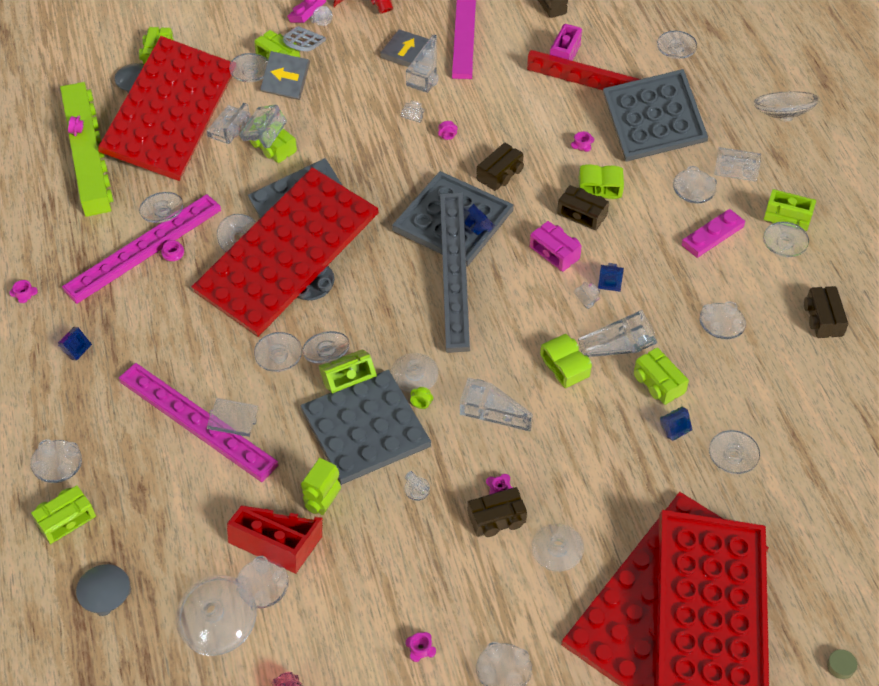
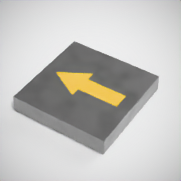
(403, 48)
(285, 75)

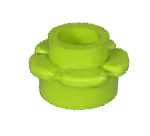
(421, 397)

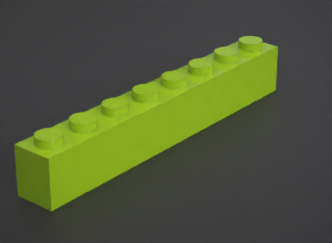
(84, 147)

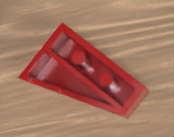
(275, 536)

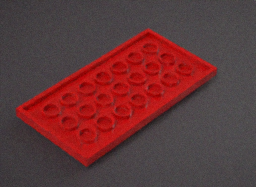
(167, 108)
(285, 251)
(711, 602)
(621, 623)

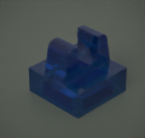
(481, 220)
(610, 277)
(74, 343)
(676, 423)

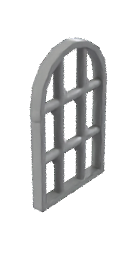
(304, 31)

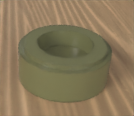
(842, 664)

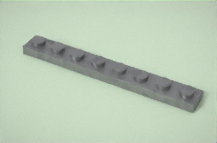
(454, 273)

